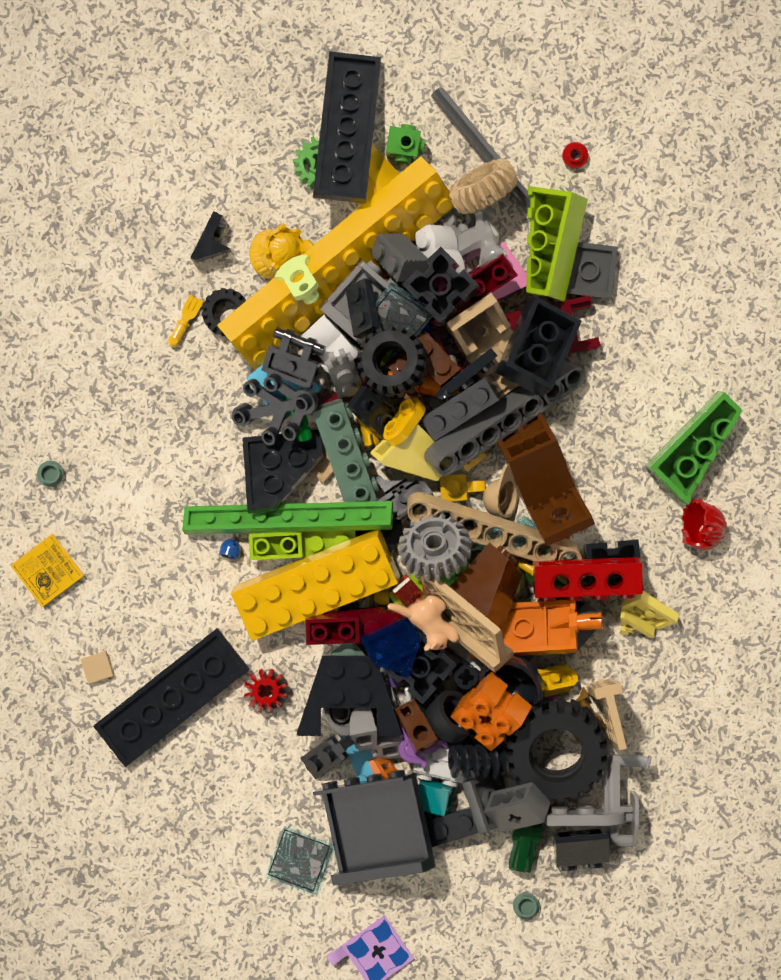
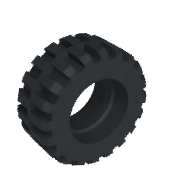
(568, 781)

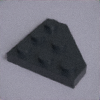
(277, 468)

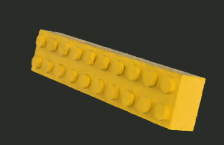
(401, 206)

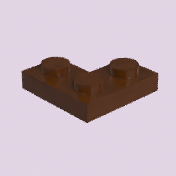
(440, 368)

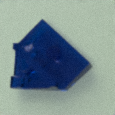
(393, 646)

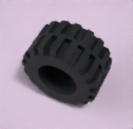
(382, 343)

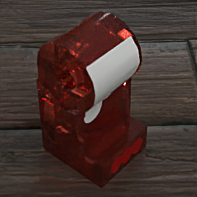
(406, 591)

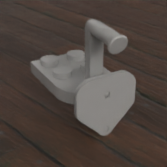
(613, 813)

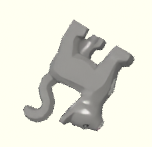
(477, 240)

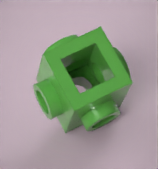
(402, 153)

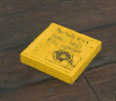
(47, 570)

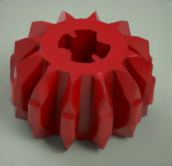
(266, 699)

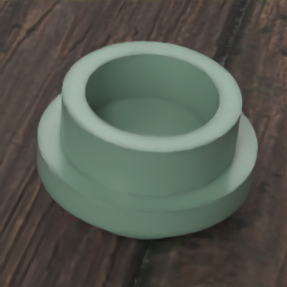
(50, 473)
(526, 905)

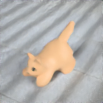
(427, 617)

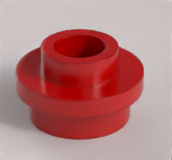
(575, 163)

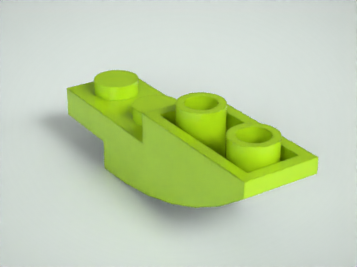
(294, 544)

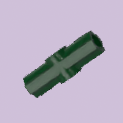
(524, 847)

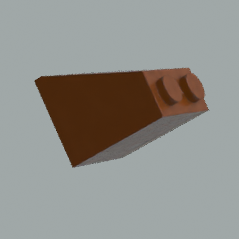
(490, 583)

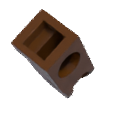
(415, 726)

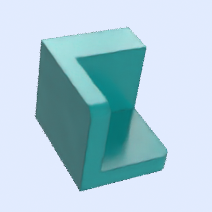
(436, 796)

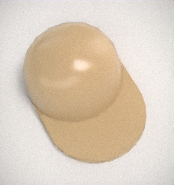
(501, 495)

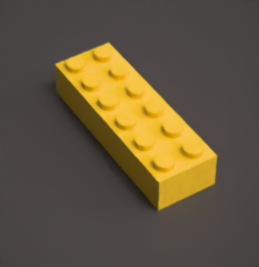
(315, 584)

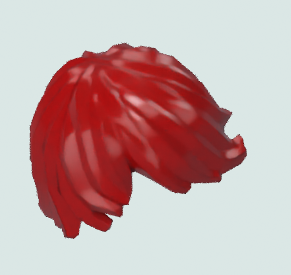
(702, 514)

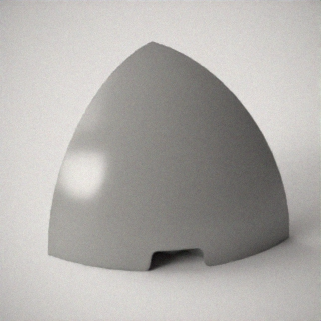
(364, 732)

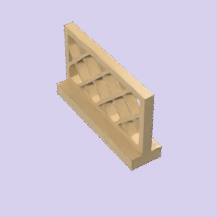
(474, 629)
(605, 691)

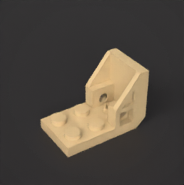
(478, 330)

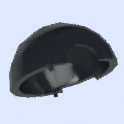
(521, 679)

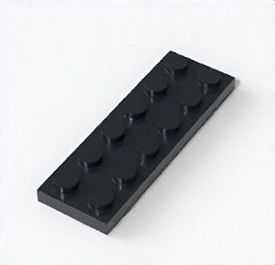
(347, 127)
(171, 697)

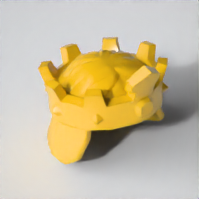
(274, 248)

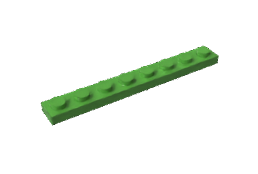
(289, 518)

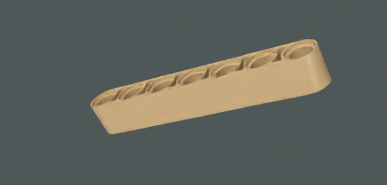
(486, 522)

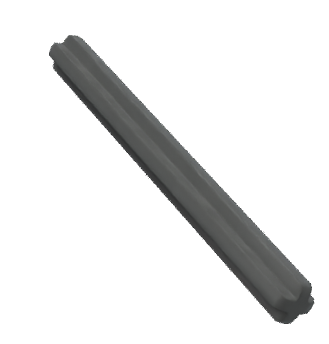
(475, 139)

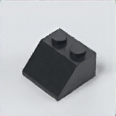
(581, 848)

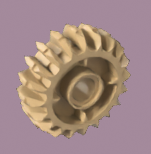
(483, 186)

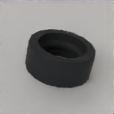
(440, 722)

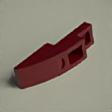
(346, 625)

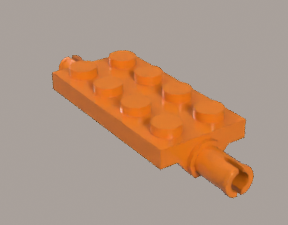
(546, 627)

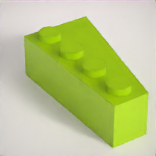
(553, 240)

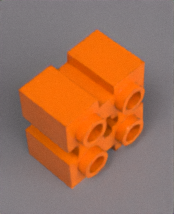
(491, 711)

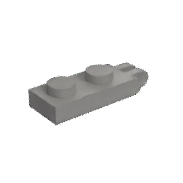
(343, 374)

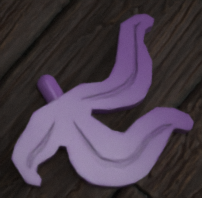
(408, 755)

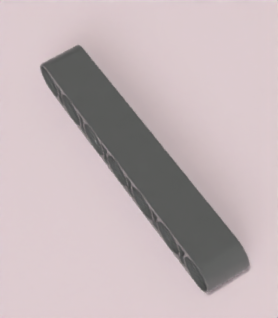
(498, 422)

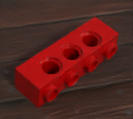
(547, 571)

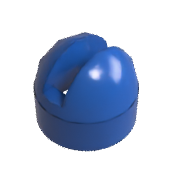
(230, 548)

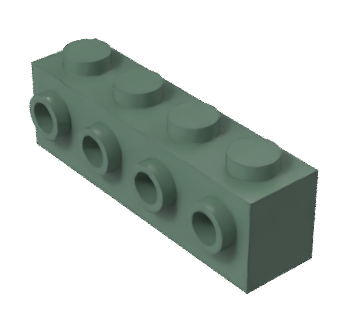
(343, 452)

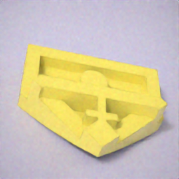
(645, 615)

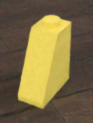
(408, 455)

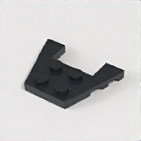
(348, 683)

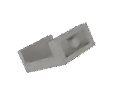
(337, 306)

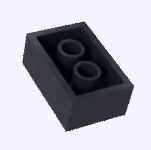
(538, 346)

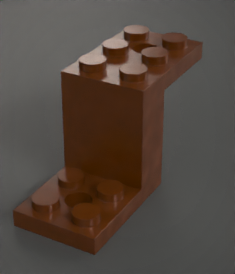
(544, 481)

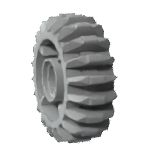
(435, 563)

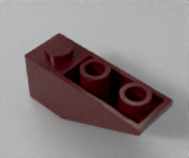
(490, 278)

